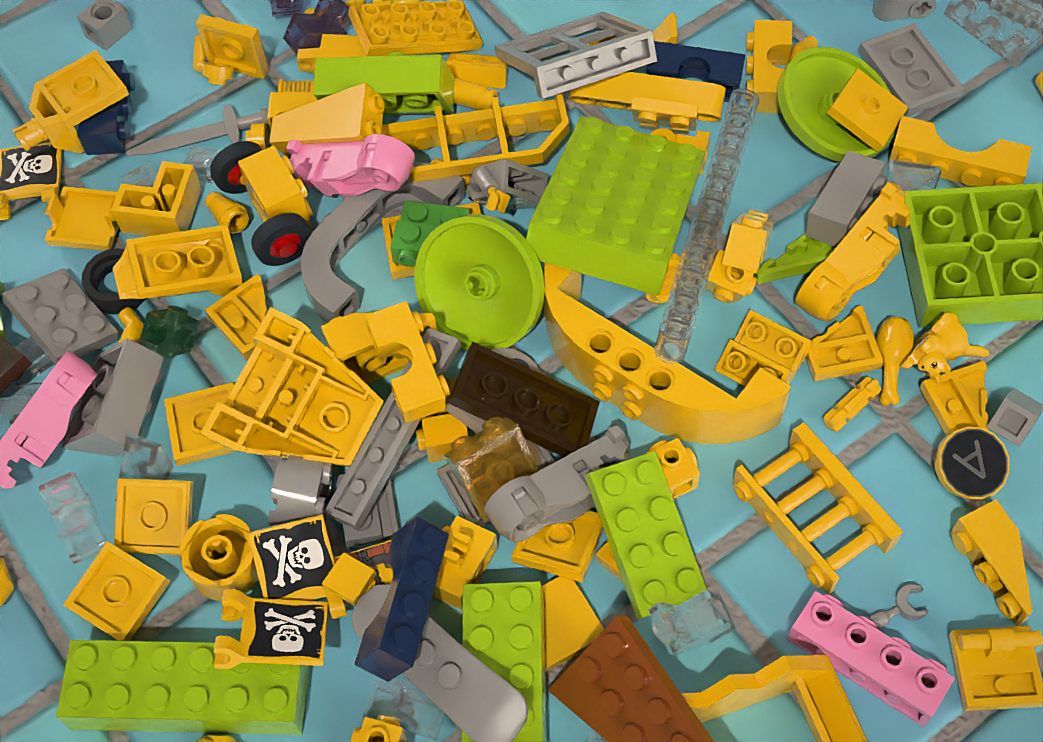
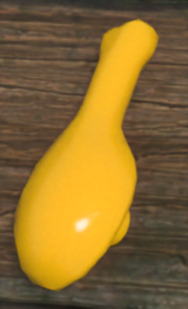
(895, 344)

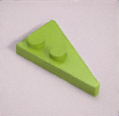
(800, 258)

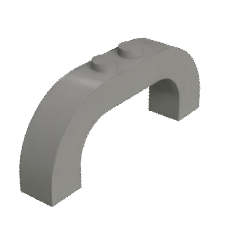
(348, 225)

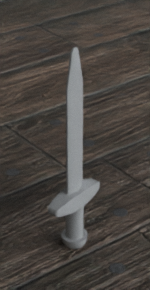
(230, 126)

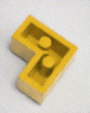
(159, 208)

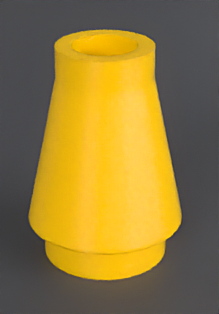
(227, 212)

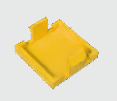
(82, 219)

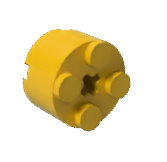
(218, 556)

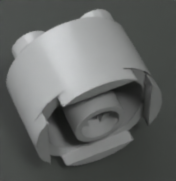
(299, 489)

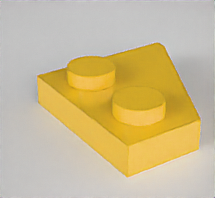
(845, 349)

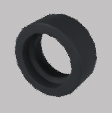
(94, 272)

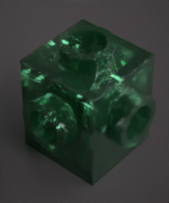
(169, 331)

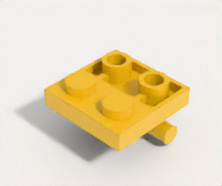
(997, 667)

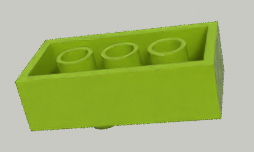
(404, 81)

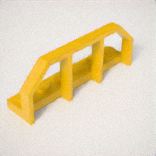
(478, 126)

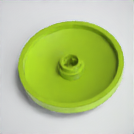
(808, 91)
(480, 281)

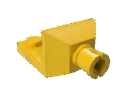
(68, 99)

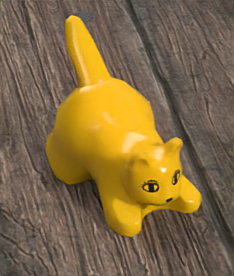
(940, 345)

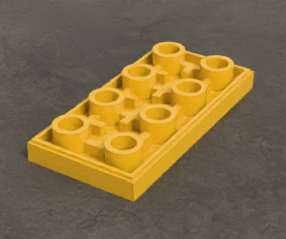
(414, 27)

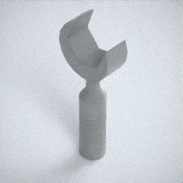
(901, 607)

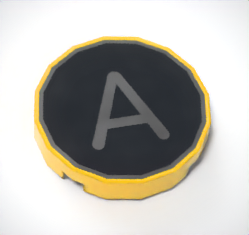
(972, 463)

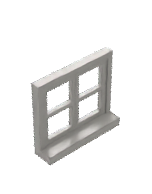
(585, 63)

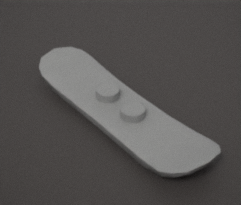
(455, 679)

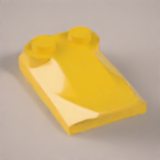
(178, 264)

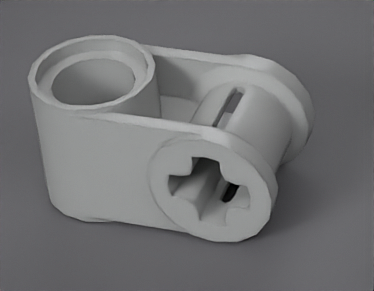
(902, 9)

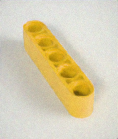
(619, 90)

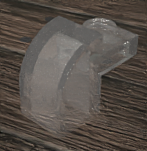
(75, 517)
(691, 623)

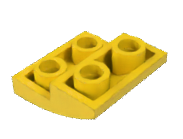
(763, 345)

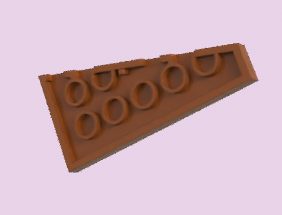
(626, 691)

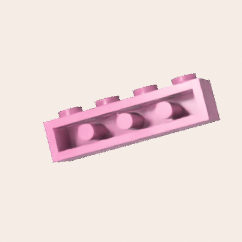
(872, 659)

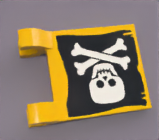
(29, 174)
(295, 561)
(272, 631)

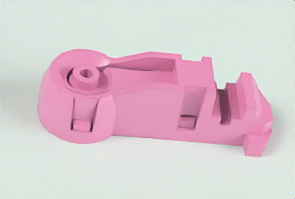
(353, 165)
(46, 416)

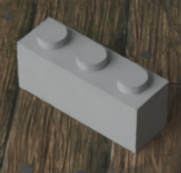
(845, 198)

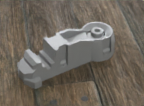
(555, 492)

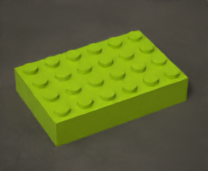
(616, 204)
(975, 253)

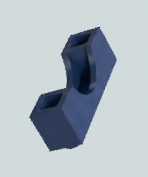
(396, 631)

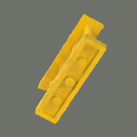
(827, 475)

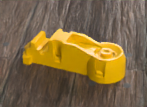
(857, 258)

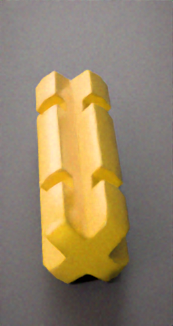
(851, 404)

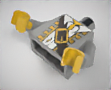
(506, 185)

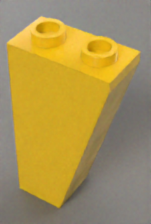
(336, 118)

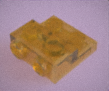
(490, 460)

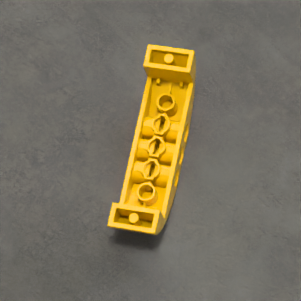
(644, 387)

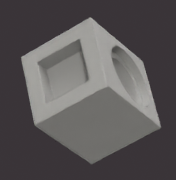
(104, 22)
(1016, 417)

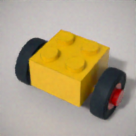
(274, 195)

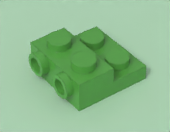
(415, 225)

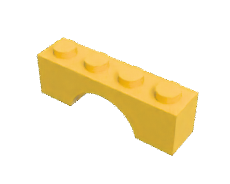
(998, 165)

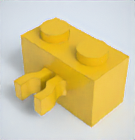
(464, 560)

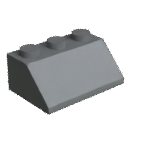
(115, 399)

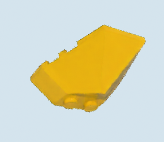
(294, 399)

